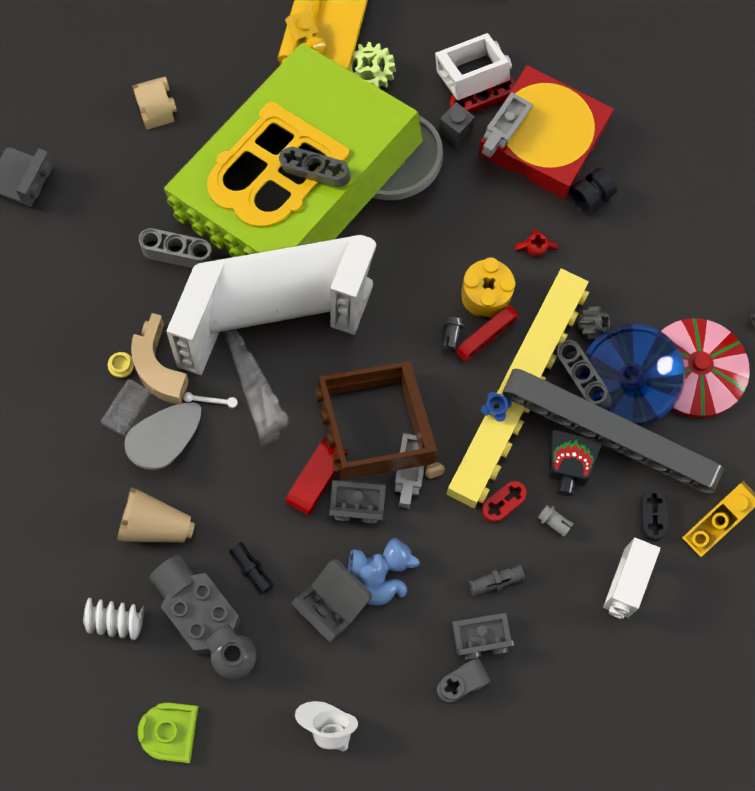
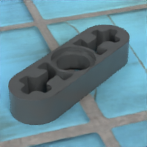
(322, 175)

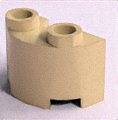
(154, 102)

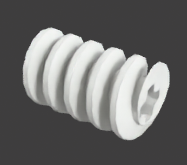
(113, 620)

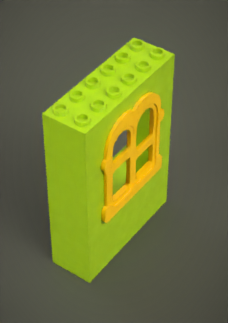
(324, 110)

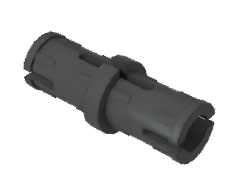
(496, 580)

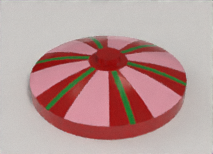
(713, 365)

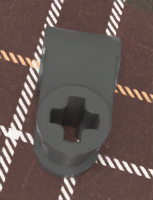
(467, 680)

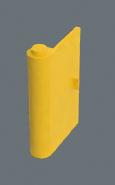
(337, 26)

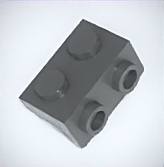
(357, 500)
(482, 634)

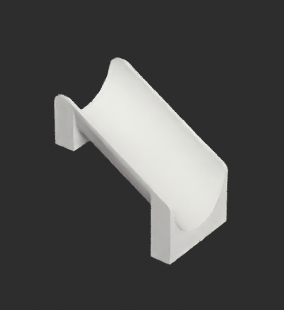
(268, 290)

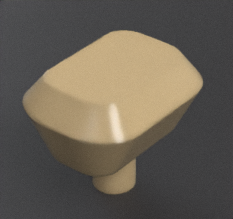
(434, 470)

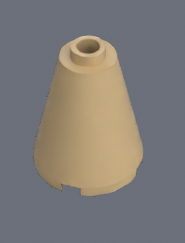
(153, 521)

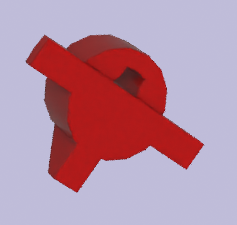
(536, 244)

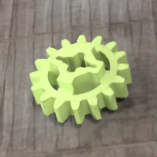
(370, 63)

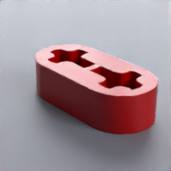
(499, 497)

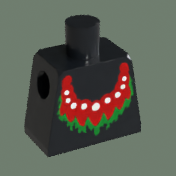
(571, 460)

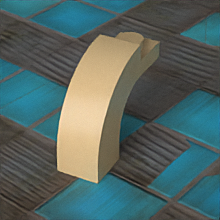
(162, 382)

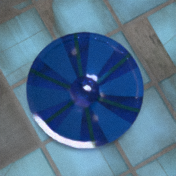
(639, 371)

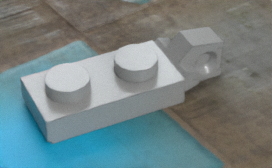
(506, 123)
(409, 480)

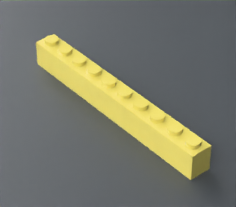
(533, 357)

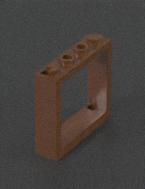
(370, 378)

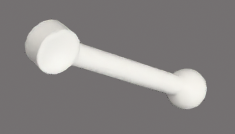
(231, 402)

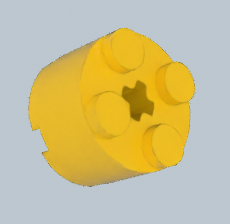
(498, 284)

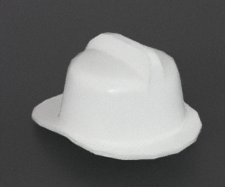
(327, 723)

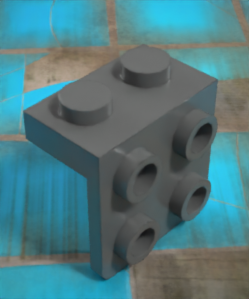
(23, 174)
(333, 600)

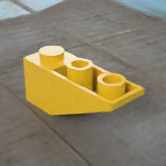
(721, 519)

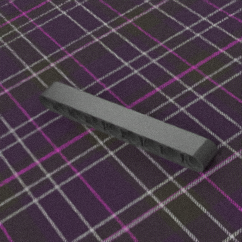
(613, 431)

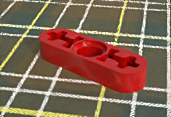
(476, 105)
(487, 333)

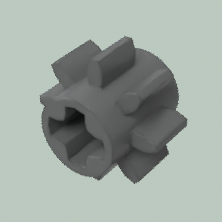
(594, 322)

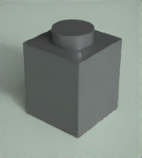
(456, 124)

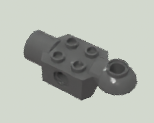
(203, 617)

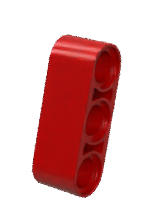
(313, 480)

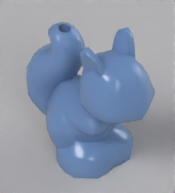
(373, 570)

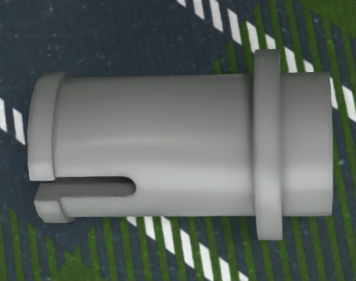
(555, 520)

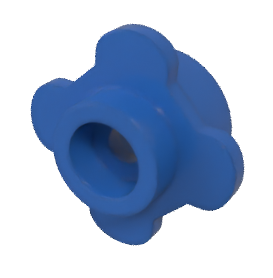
(496, 399)

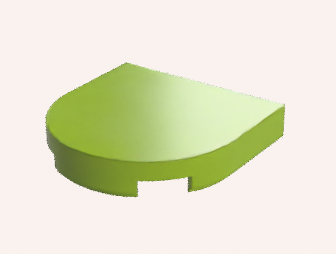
(169, 732)

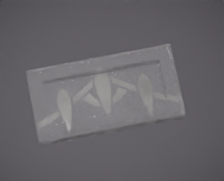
(126, 407)

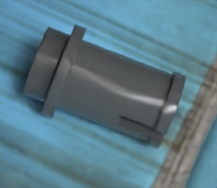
(452, 333)

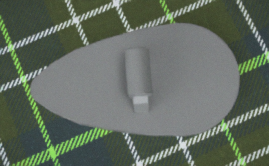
(162, 436)

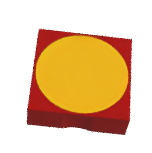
(554, 135)

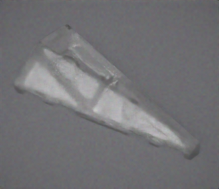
(261, 401)

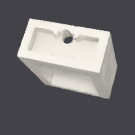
(476, 80)
(631, 578)

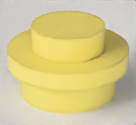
(120, 364)

